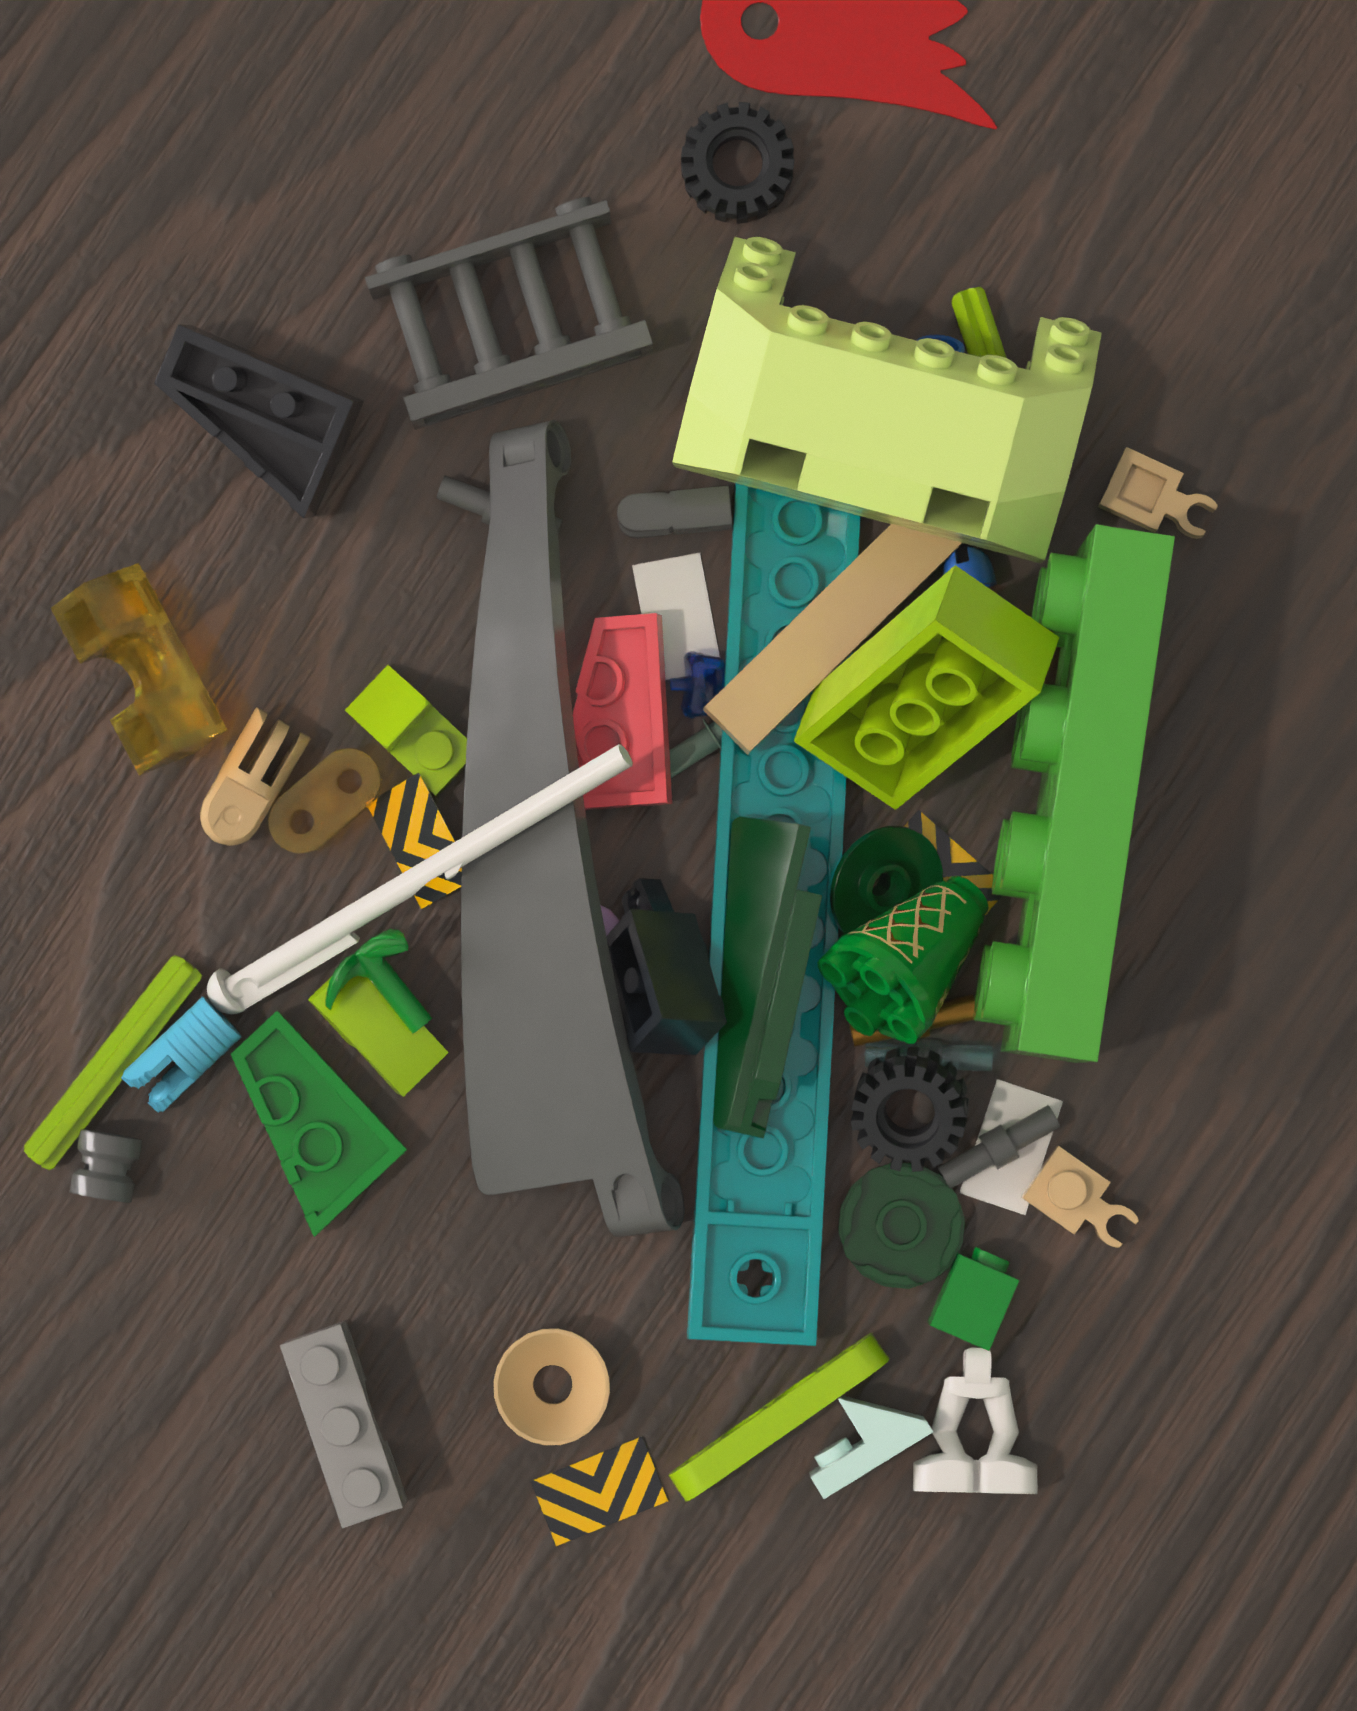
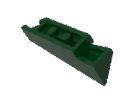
(763, 968)

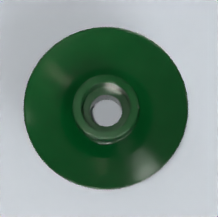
(905, 867)

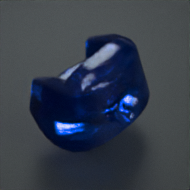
(701, 683)

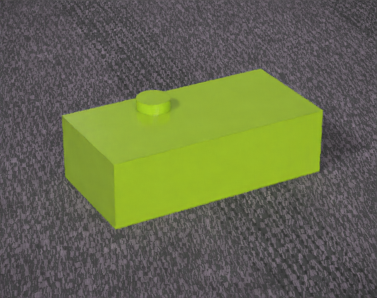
(927, 688)

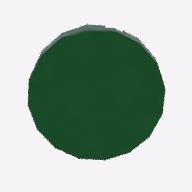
(901, 1226)

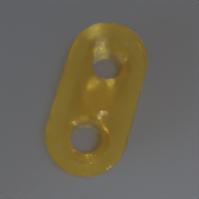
(322, 797)

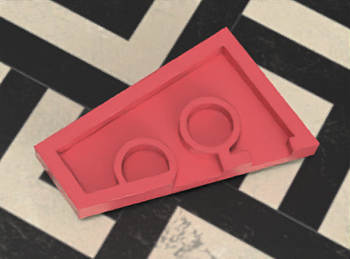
(625, 704)

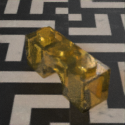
(125, 623)

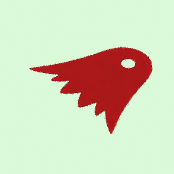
(846, 51)

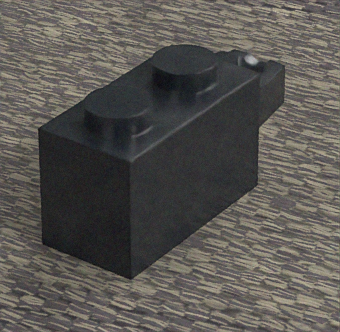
(663, 975)

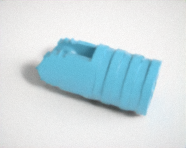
(192, 1044)

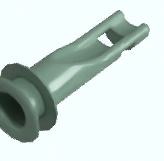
(695, 748)

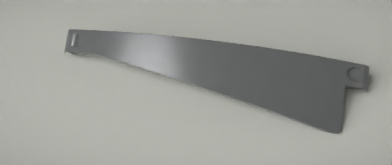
(540, 1000)

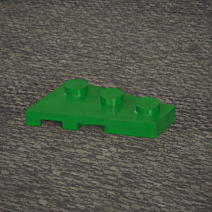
(315, 1121)

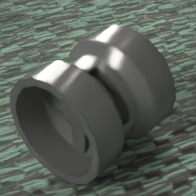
(106, 1166)

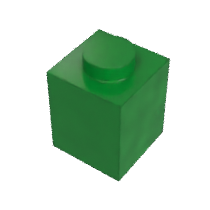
(974, 1298)

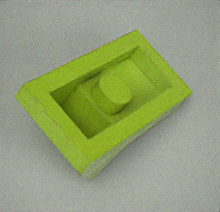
(410, 729)

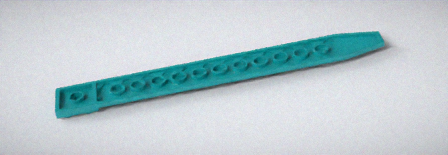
(752, 1191)

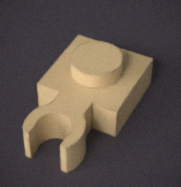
(1146, 492)
(1072, 1193)

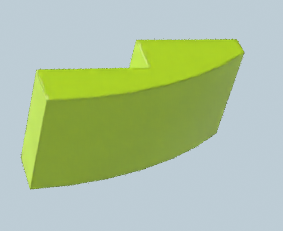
(379, 1034)

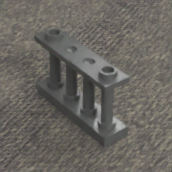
(496, 375)

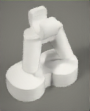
(954, 1468)

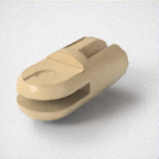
(239, 798)

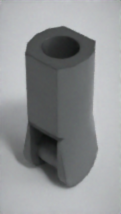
(676, 513)

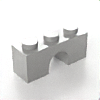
(342, 1424)

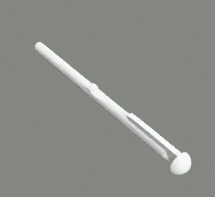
(335, 934)

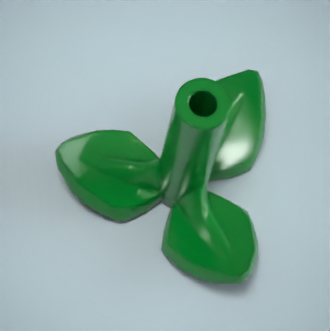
(371, 963)

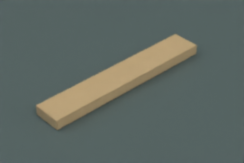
(826, 633)

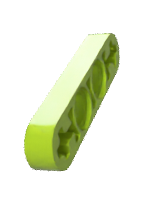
(778, 1417)

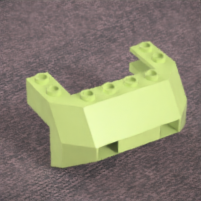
(884, 418)

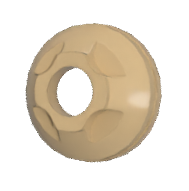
(545, 1421)

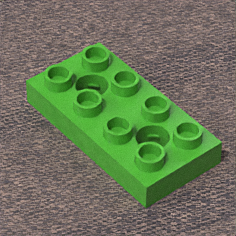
(1089, 748)

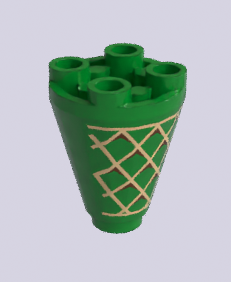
(906, 959)

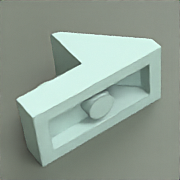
(883, 1436)

